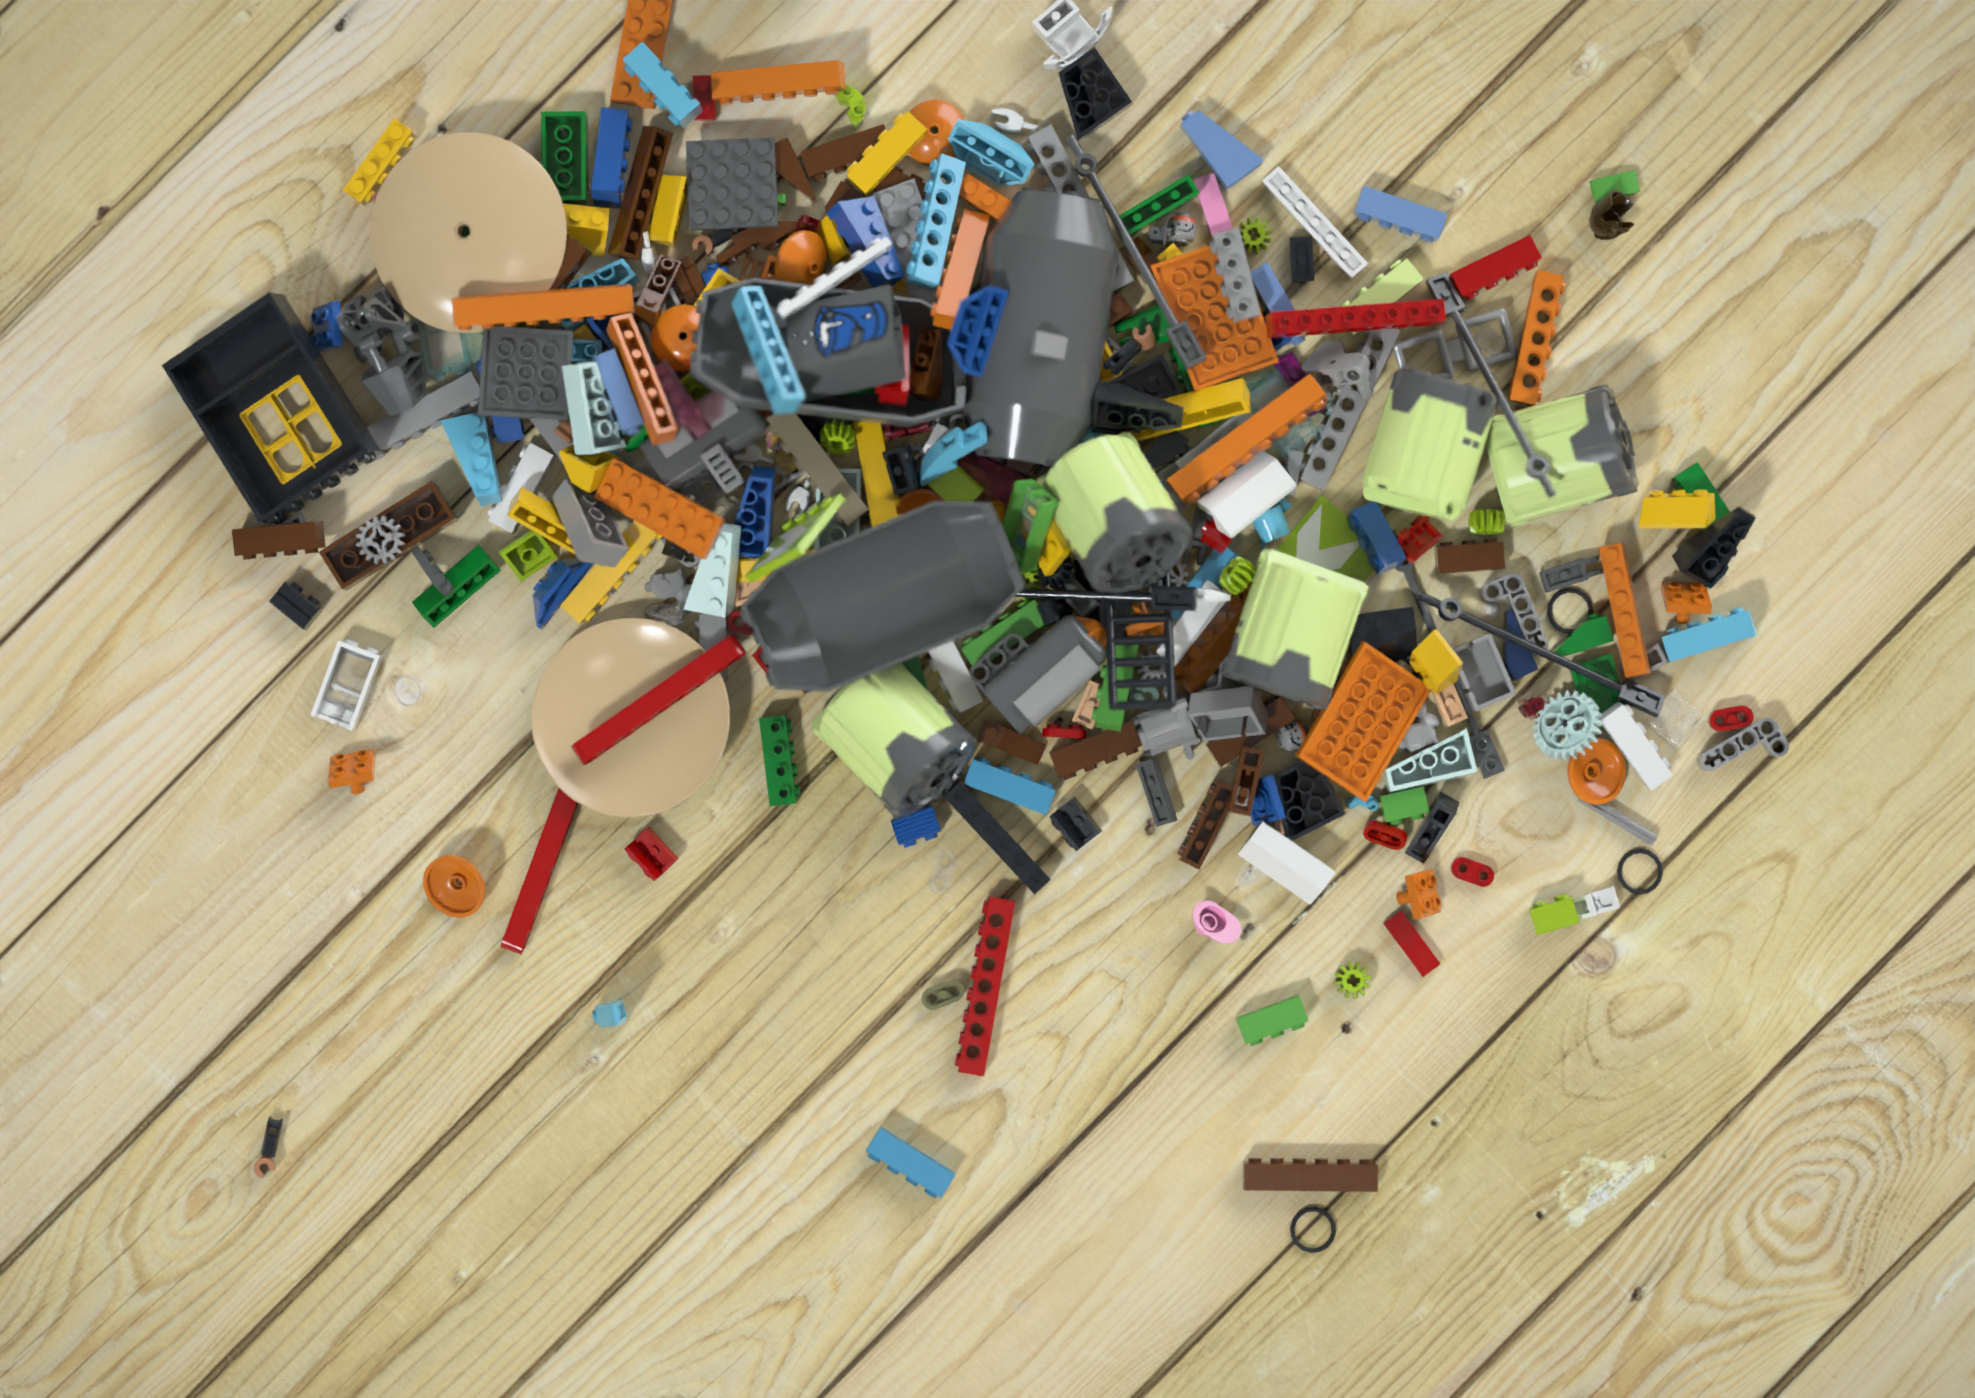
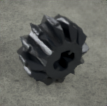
(1059, 577)

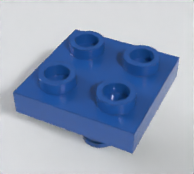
(325, 325)
(1267, 802)

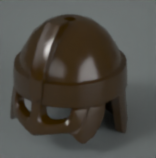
(1607, 216)

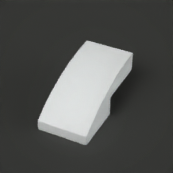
(1596, 902)

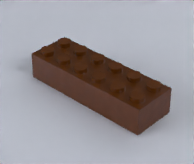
(420, 518)

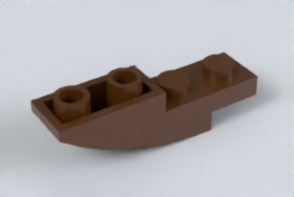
(748, 239)

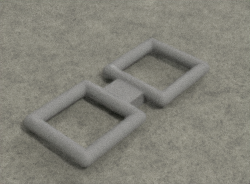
(1456, 348)

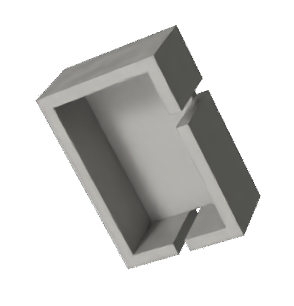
(1483, 673)
(1223, 713)

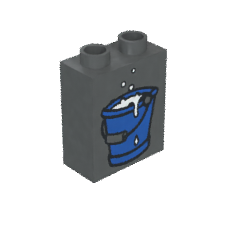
(846, 343)

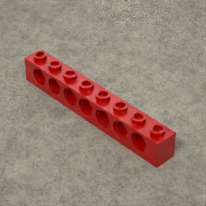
(1355, 318)
(977, 1064)

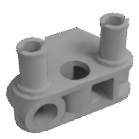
(1335, 367)

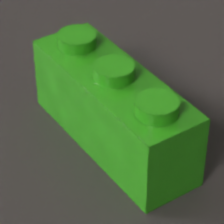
(1272, 1020)

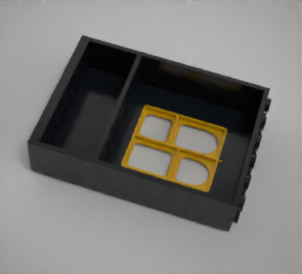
(249, 365)

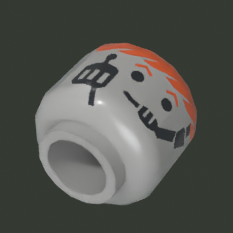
(1182, 229)
(1291, 735)

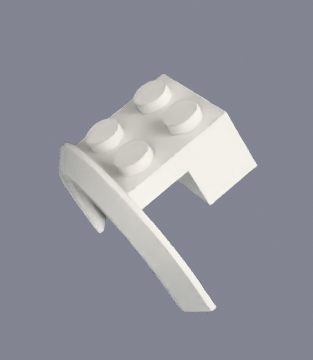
(1068, 33)

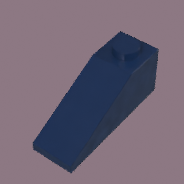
(1515, 658)

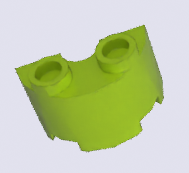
(854, 100)

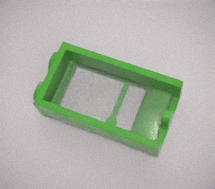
(1028, 522)

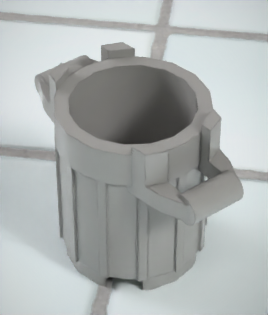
(1166, 729)

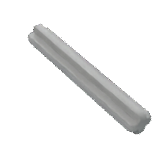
(1623, 822)

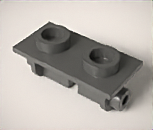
(1159, 235)

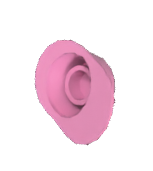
(1216, 922)

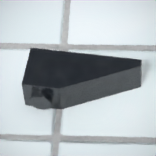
(1166, 449)
(1432, 827)

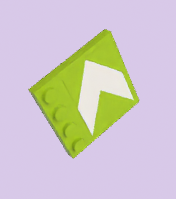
(795, 536)
(1327, 542)

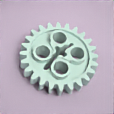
(1575, 741)

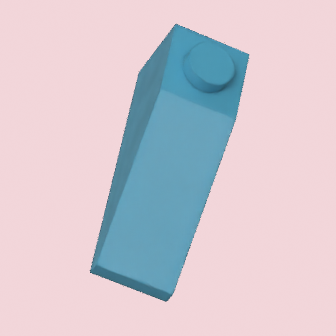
(610, 1014)

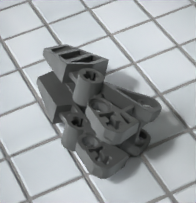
(366, 324)

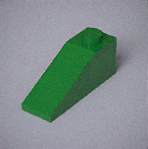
(1586, 635)

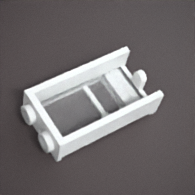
(347, 684)

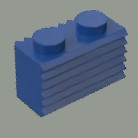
(917, 825)

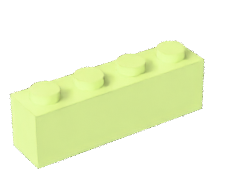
(1388, 287)

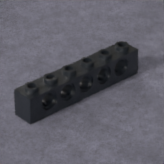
(997, 838)

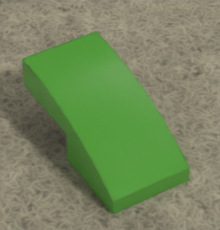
(1624, 182)

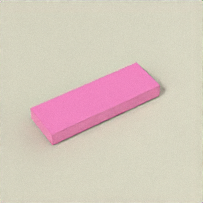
(1212, 204)

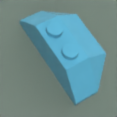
(990, 153)

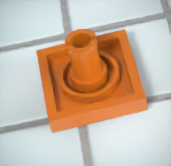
(1685, 599)
(1143, 629)
(352, 770)
(1421, 894)

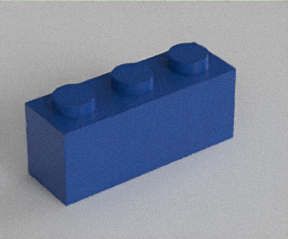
(1376, 537)

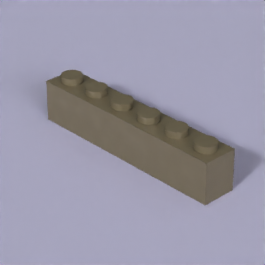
(817, 465)

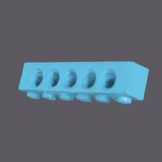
(952, 171)
(767, 350)

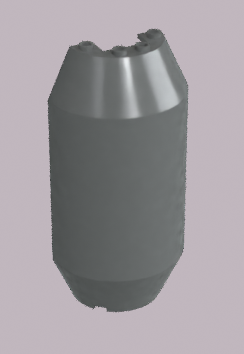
(1060, 280)
(725, 359)
(883, 595)

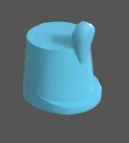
(1271, 525)

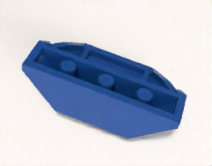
(976, 328)
(556, 587)

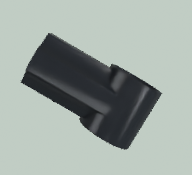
(1052, 611)

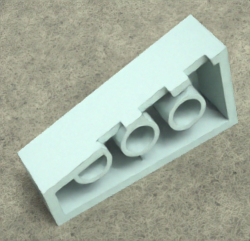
(590, 410)
(716, 576)
(1438, 763)

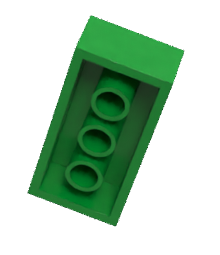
(566, 153)

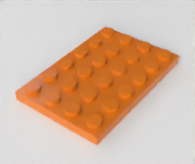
(1195, 296)
(1363, 721)

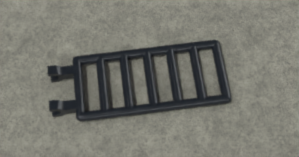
(1113, 662)

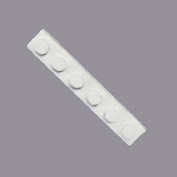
(1314, 222)
(840, 273)

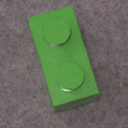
(1404, 804)

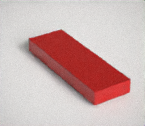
(1411, 943)

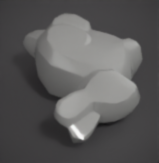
(669, 586)
(1421, 733)

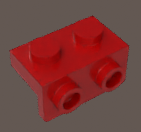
(1418, 538)
(651, 854)

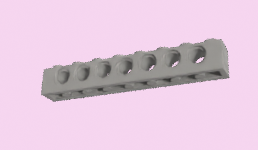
(1048, 139)
(1319, 478)

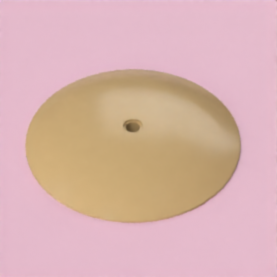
(459, 183)
(599, 677)

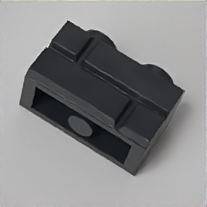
(902, 469)
(296, 605)

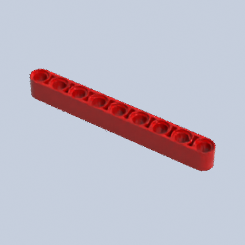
(658, 699)
(539, 873)

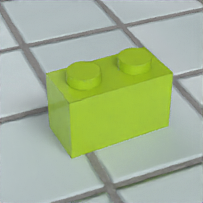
(1554, 914)

